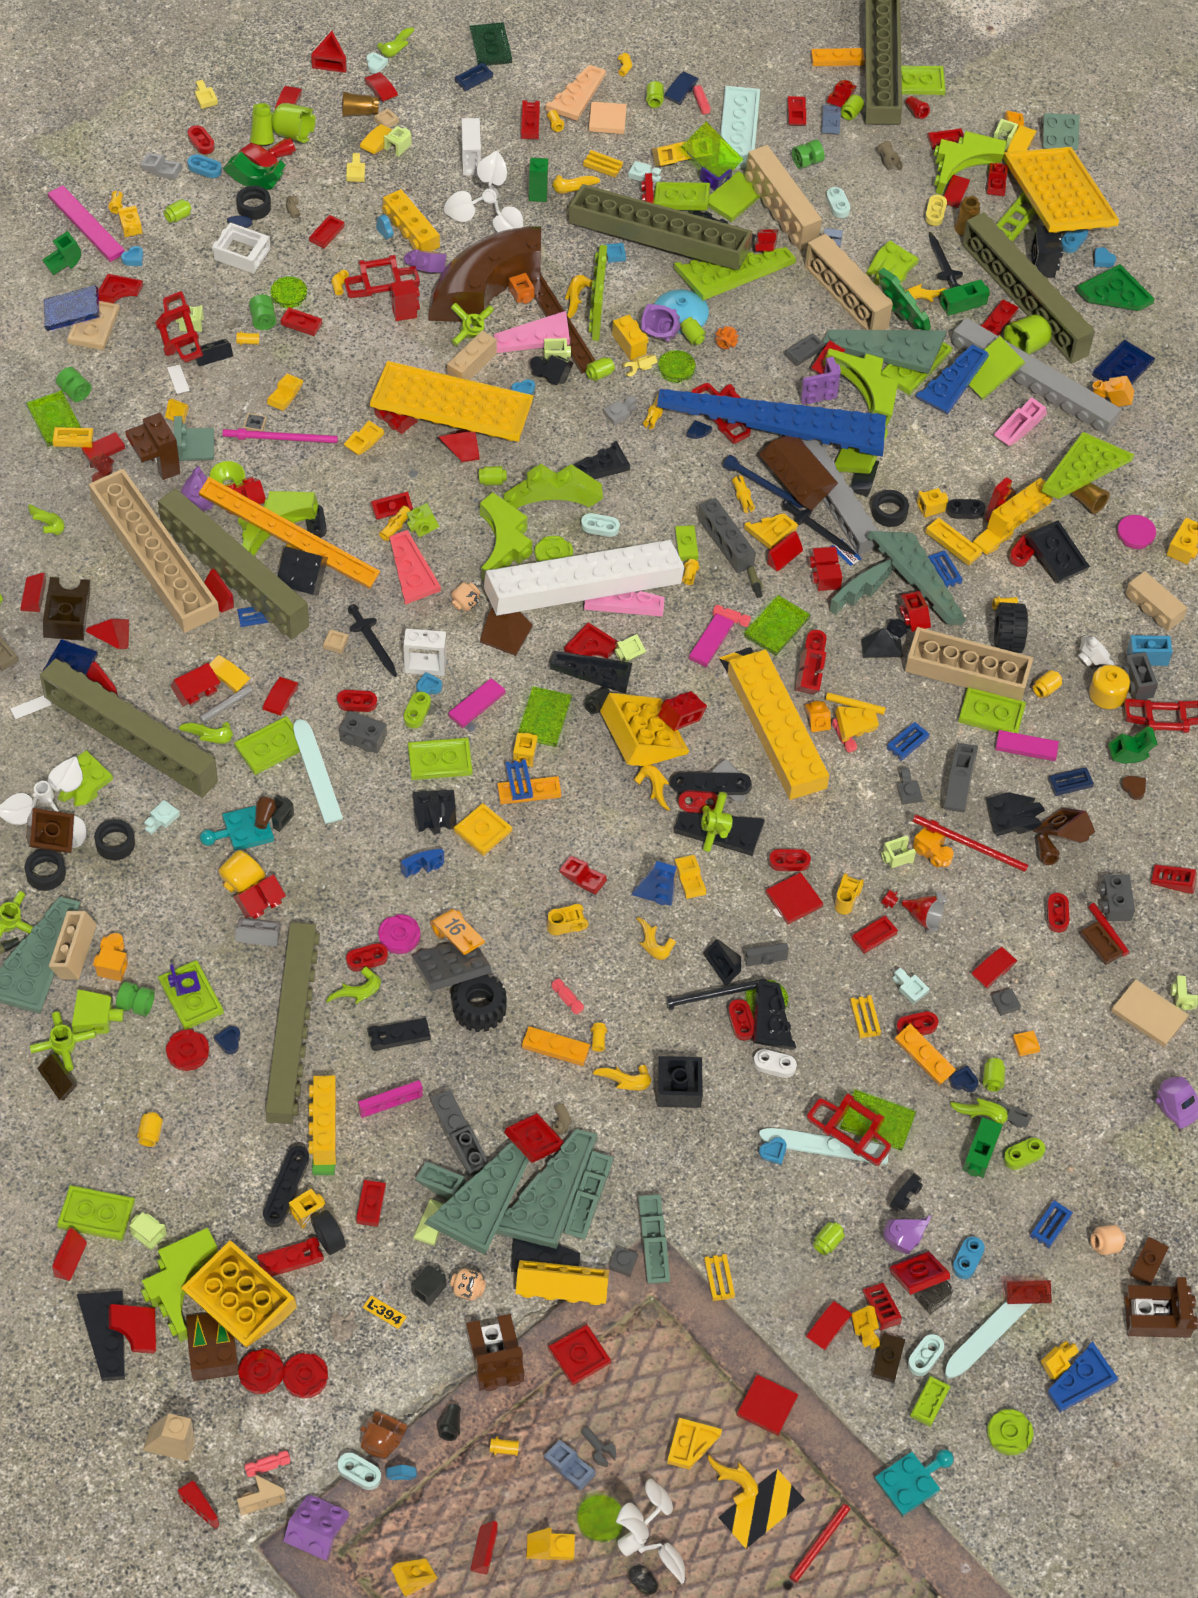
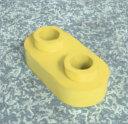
(936, 210)

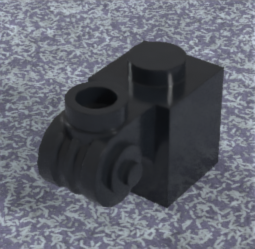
(555, 369)

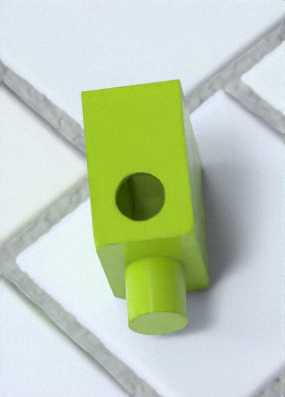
(94, 1012)

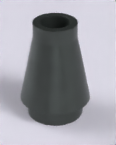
(595, 701)
(450, 1424)

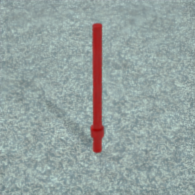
(933, 826)

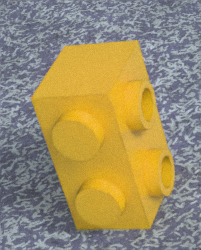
(630, 337)
(1185, 542)

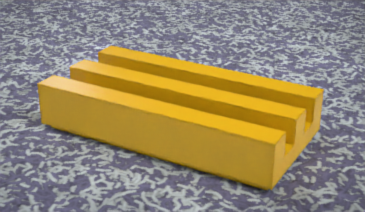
(605, 163)
(68, 437)
(862, 1001)
(716, 1260)

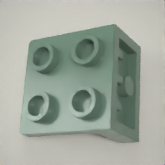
(1060, 130)
(193, 442)

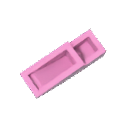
(1021, 422)

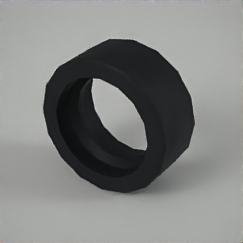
(253, 192)
(886, 519)
(118, 852)
(48, 883)
(328, 1232)

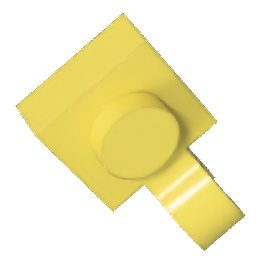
(205, 96)
(355, 170)
(643, 362)

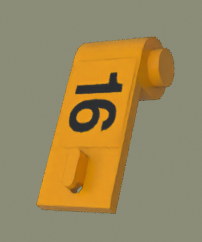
(457, 931)

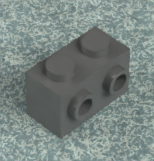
(1141, 676)
(363, 732)
(1117, 898)

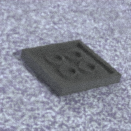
(448, 966)

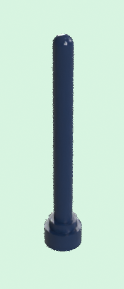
(732, 464)

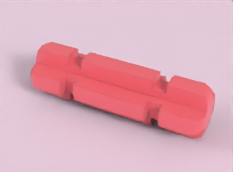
(701, 99)
(735, 616)
(850, 745)
(567, 996)
(267, 1463)

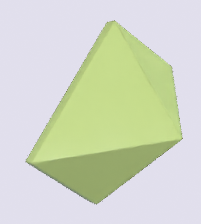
(425, 1233)

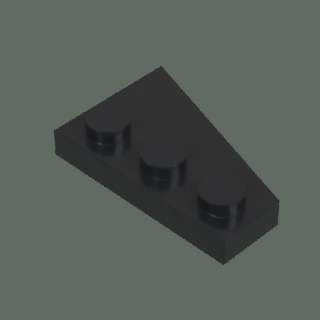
(605, 463)
(770, 1017)
(538, 1253)

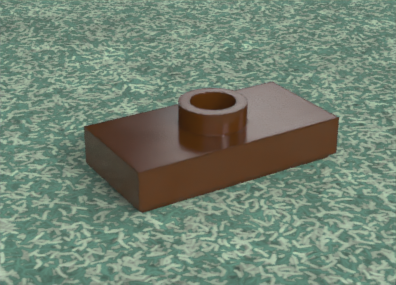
(1101, 943)
(1149, 1261)

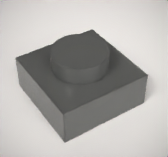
(1006, 1002)
(623, 1261)

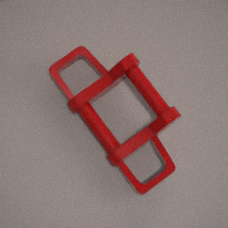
(363, 277)
(168, 316)
(723, 426)
(1183, 723)
(830, 1128)

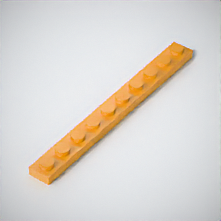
(288, 532)

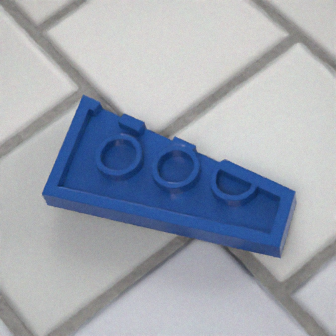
(953, 381)

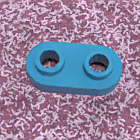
(204, 166)
(1073, 240)
(969, 1256)

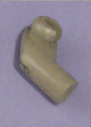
(291, 203)
(564, 1121)

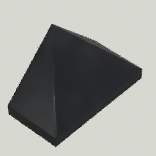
(881, 645)
(723, 960)

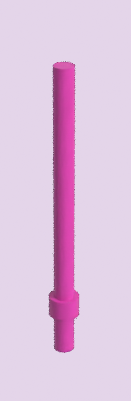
(242, 434)

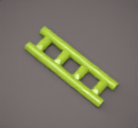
(1020, 225)

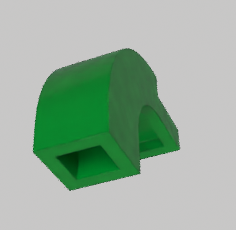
(250, 174)

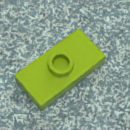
(686, 542)
(930, 1401)

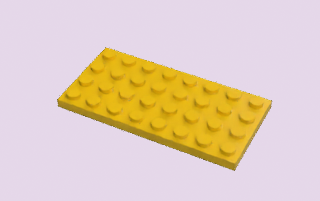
(1060, 189)
(452, 401)

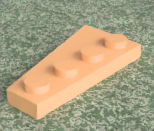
(577, 94)

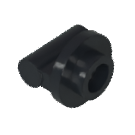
(897, 627)

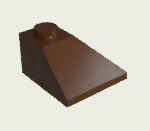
(506, 631)
(1067, 825)
(50, 830)

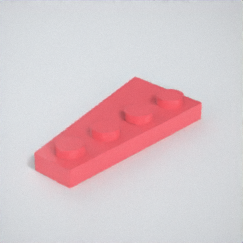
(412, 569)

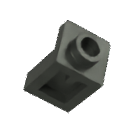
(283, 812)

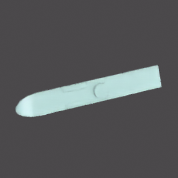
(317, 772)
(819, 1144)
(984, 1338)

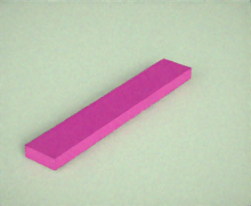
(86, 223)

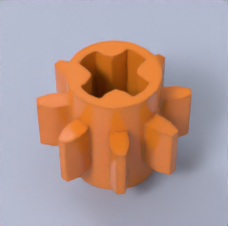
(726, 337)

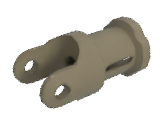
(890, 157)

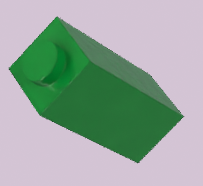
(538, 179)
(964, 297)
(982, 1148)

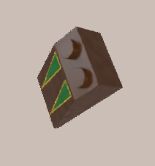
(210, 1348)

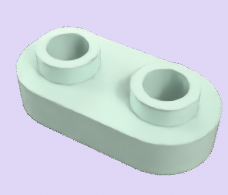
(836, 199)
(602, 525)
(925, 1356)
(360, 1471)

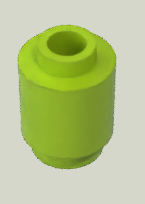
(654, 94)
(852, 107)
(177, 211)
(693, 331)
(600, 368)
(492, 475)
(994, 1074)
(828, 1238)

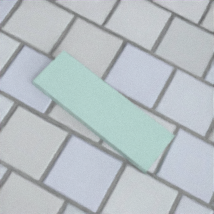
(740, 120)

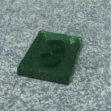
(491, 44)

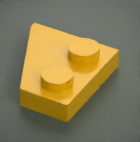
(772, 530)
(855, 721)
(691, 1442)

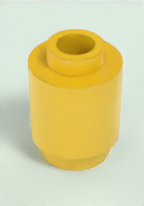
(1047, 684)
(149, 1129)

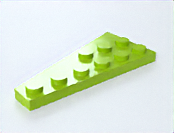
(713, 279)
(597, 297)
(1083, 464)

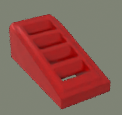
(1184, 873)
(889, 1321)
(193, 1498)

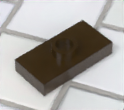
(57, 1077)
(888, 1358)

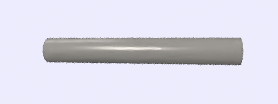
(225, 704)

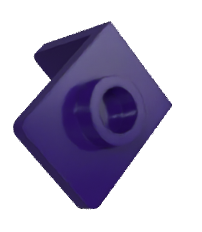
(715, 182)
(176, 982)

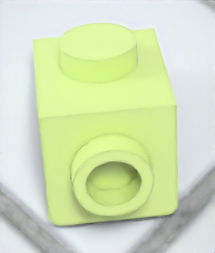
(629, 648)
(1181, 999)

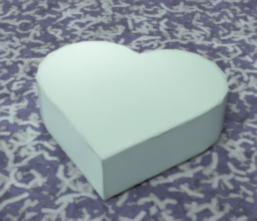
(376, 62)

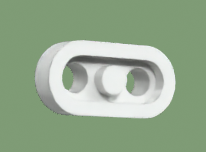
(774, 1063)

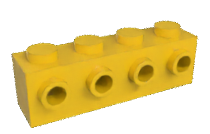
(410, 221)
(1019, 509)
(324, 1120)
(562, 1282)

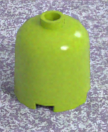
(293, 122)
(1029, 333)

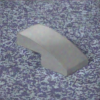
(159, 166)

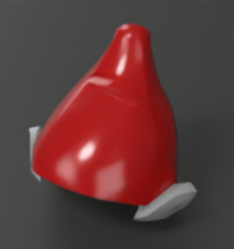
(926, 910)

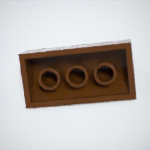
(799, 470)

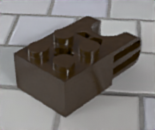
(66, 610)

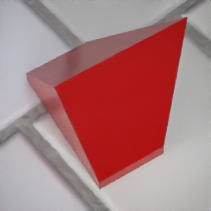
(329, 55)
(462, 444)
(113, 632)

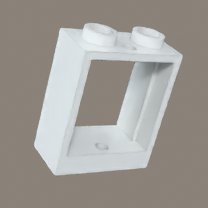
(471, 145)
(235, 232)
(420, 662)

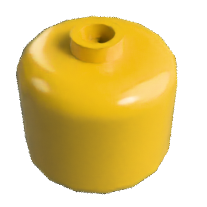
(1109, 687)
(240, 872)

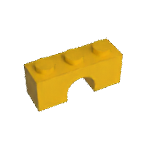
(669, 154)

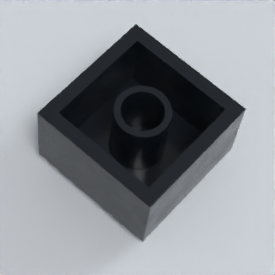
(1046, 251)
(302, 570)
(679, 1082)

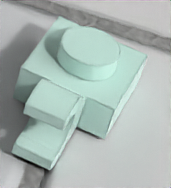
(639, 169)
(162, 815)
(911, 987)

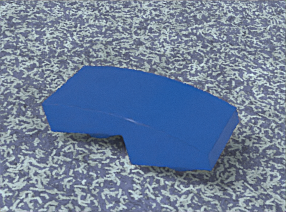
(428, 860)

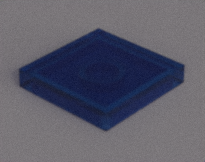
(76, 656)

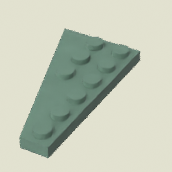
(900, 348)
(917, 568)
(26, 972)
(548, 1199)
(481, 1203)

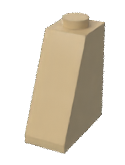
(171, 1437)

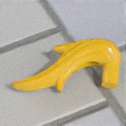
(568, 185)
(575, 287)
(920, 293)
(657, 780)
(650, 943)
(626, 1081)
(739, 1475)

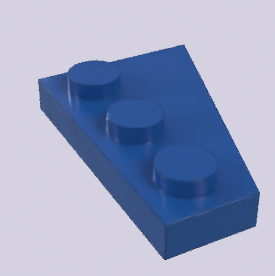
(658, 884)
(1083, 1379)

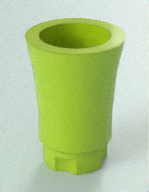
(262, 125)

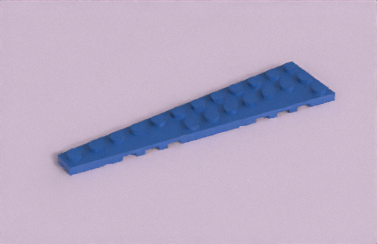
(828, 425)

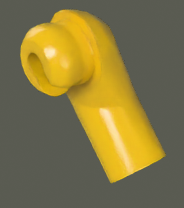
(627, 64)
(338, 281)

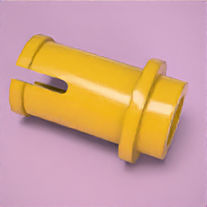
(556, 123)
(116, 202)
(247, 338)
(691, 568)
(996, 601)
(598, 1038)
(504, 1446)

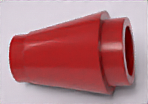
(919, 108)
(283, 148)

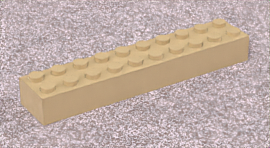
(154, 550)

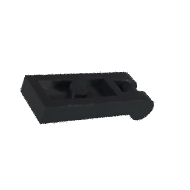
(399, 1034)

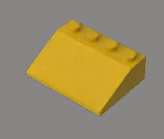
(639, 730)
(240, 1295)

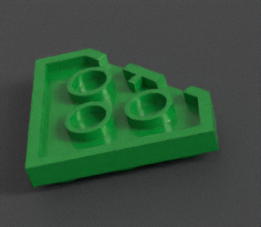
(1116, 289)
(902, 301)

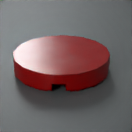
(187, 1050)
(261, 1371)
(305, 1375)

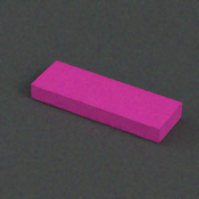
(711, 640)
(476, 703)
(1027, 745)
(390, 1099)

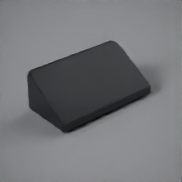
(214, 352)
(863, 482)

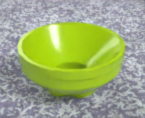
(227, 471)

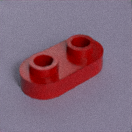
(201, 139)
(1021, 551)
(816, 635)
(357, 700)
(698, 802)
(789, 860)
(1058, 914)
(366, 956)
(743, 1021)
(917, 1021)

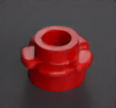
(889, 899)

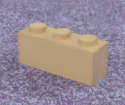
(473, 357)
(1156, 601)
(72, 945)

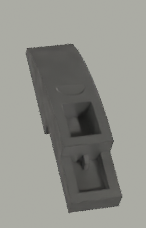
(960, 777)
(458, 1132)

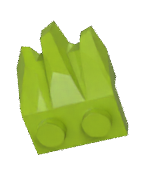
(894, 260)
(94, 779)

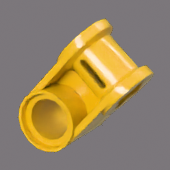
(848, 891)
(569, 920)

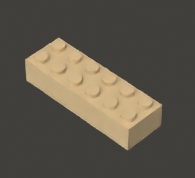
(782, 197)
(848, 284)
(968, 664)

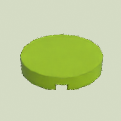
(553, 548)
(1010, 1432)

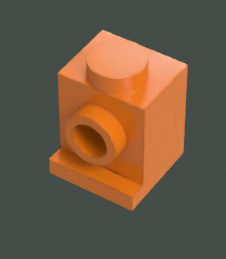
(522, 292)

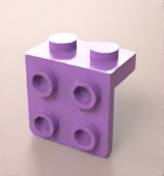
(821, 386)
(315, 1526)

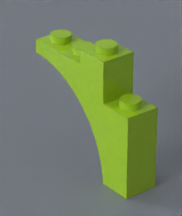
(968, 152)
(866, 376)
(566, 485)
(287, 504)
(509, 529)
(177, 1266)

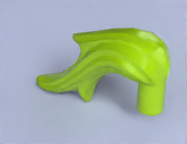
(392, 48)
(55, 523)
(219, 736)
(359, 992)
(987, 1108)

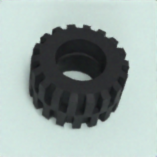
(1011, 627)
(479, 1017)

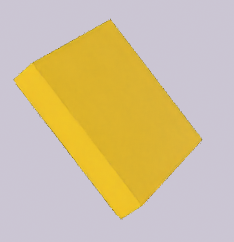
(482, 829)

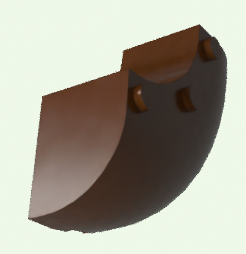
(485, 271)

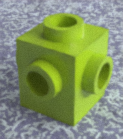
(422, 520)

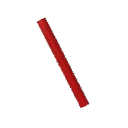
(819, 1543)

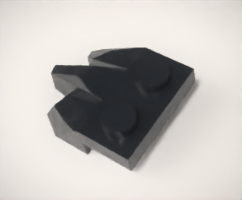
(434, 810)
(1014, 813)

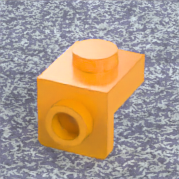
(819, 716)

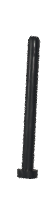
(671, 1002)

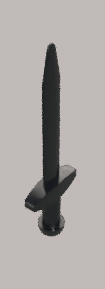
(947, 274)
(804, 517)
(365, 626)

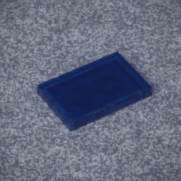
(71, 308)
(1124, 361)

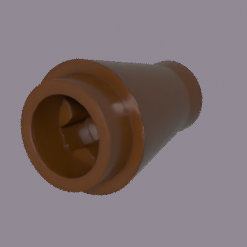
(264, 810)
(1047, 851)

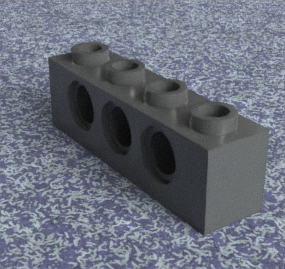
(726, 535)

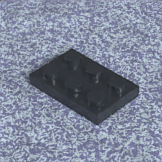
(1057, 551)

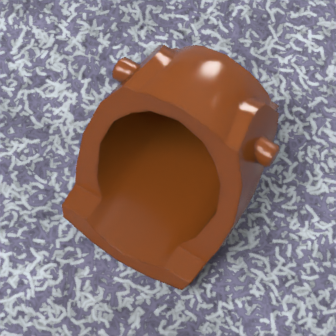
(382, 1435)

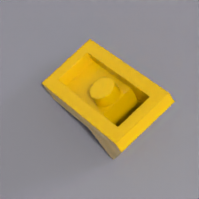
(550, 1546)
(413, 1575)

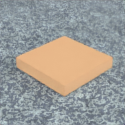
(607, 117)

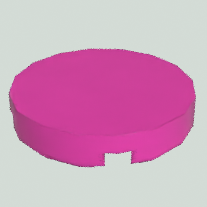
(1136, 531)
(399, 934)

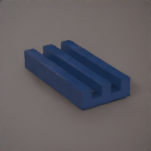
(476, 78)
(1072, 784)

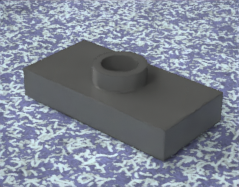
(804, 349)
(766, 954)

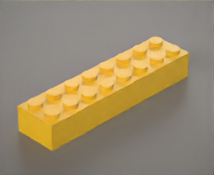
(778, 724)

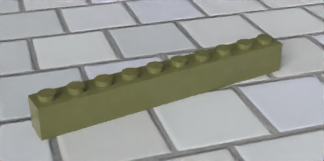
(291, 1023)

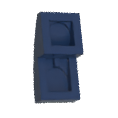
(681, 87)

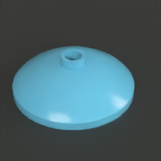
(687, 305)

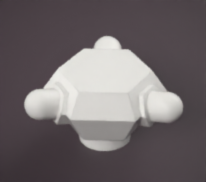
(1093, 652)

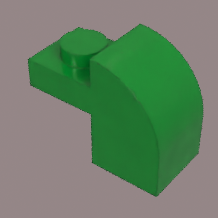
(67, 254)
(1134, 749)

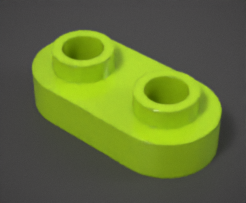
(417, 708)
(1025, 1152)

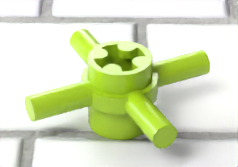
(476, 319)
(715, 821)
(12, 909)
(65, 1047)

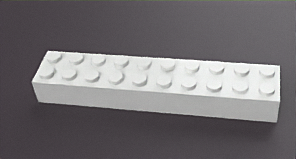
(583, 577)

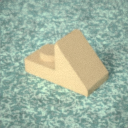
(268, 1496)

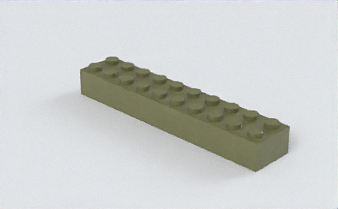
(883, 62)
(660, 227)
(1027, 286)
(234, 564)
(129, 728)

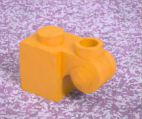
(1117, 389)
(930, 846)
(111, 961)

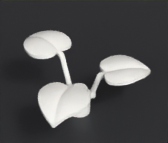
(491, 170)
(66, 777)
(633, 1520)

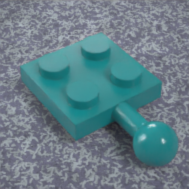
(240, 830)
(910, 1483)

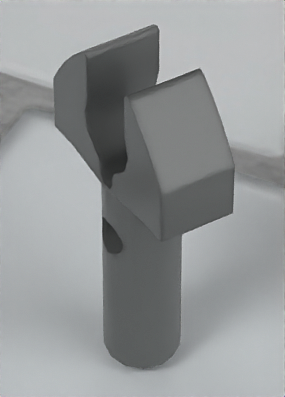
(599, 1447)

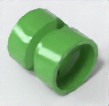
(808, 154)
(262, 312)
(73, 384)
(136, 999)

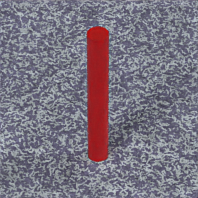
(1108, 928)

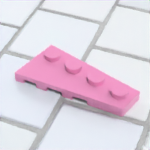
(533, 334)
(630, 603)

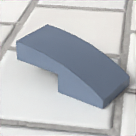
(831, 119)
(835, 234)
(568, 1464)

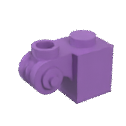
(426, 260)

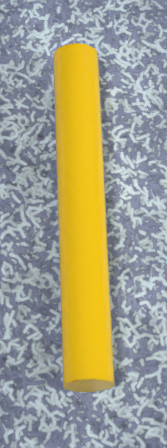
(854, 703)

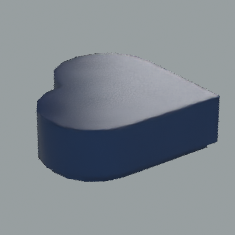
(228, 1040)
(964, 1080)

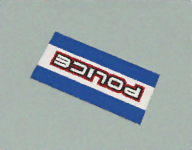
(846, 556)

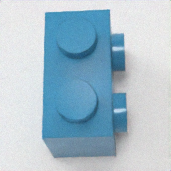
(1156, 647)

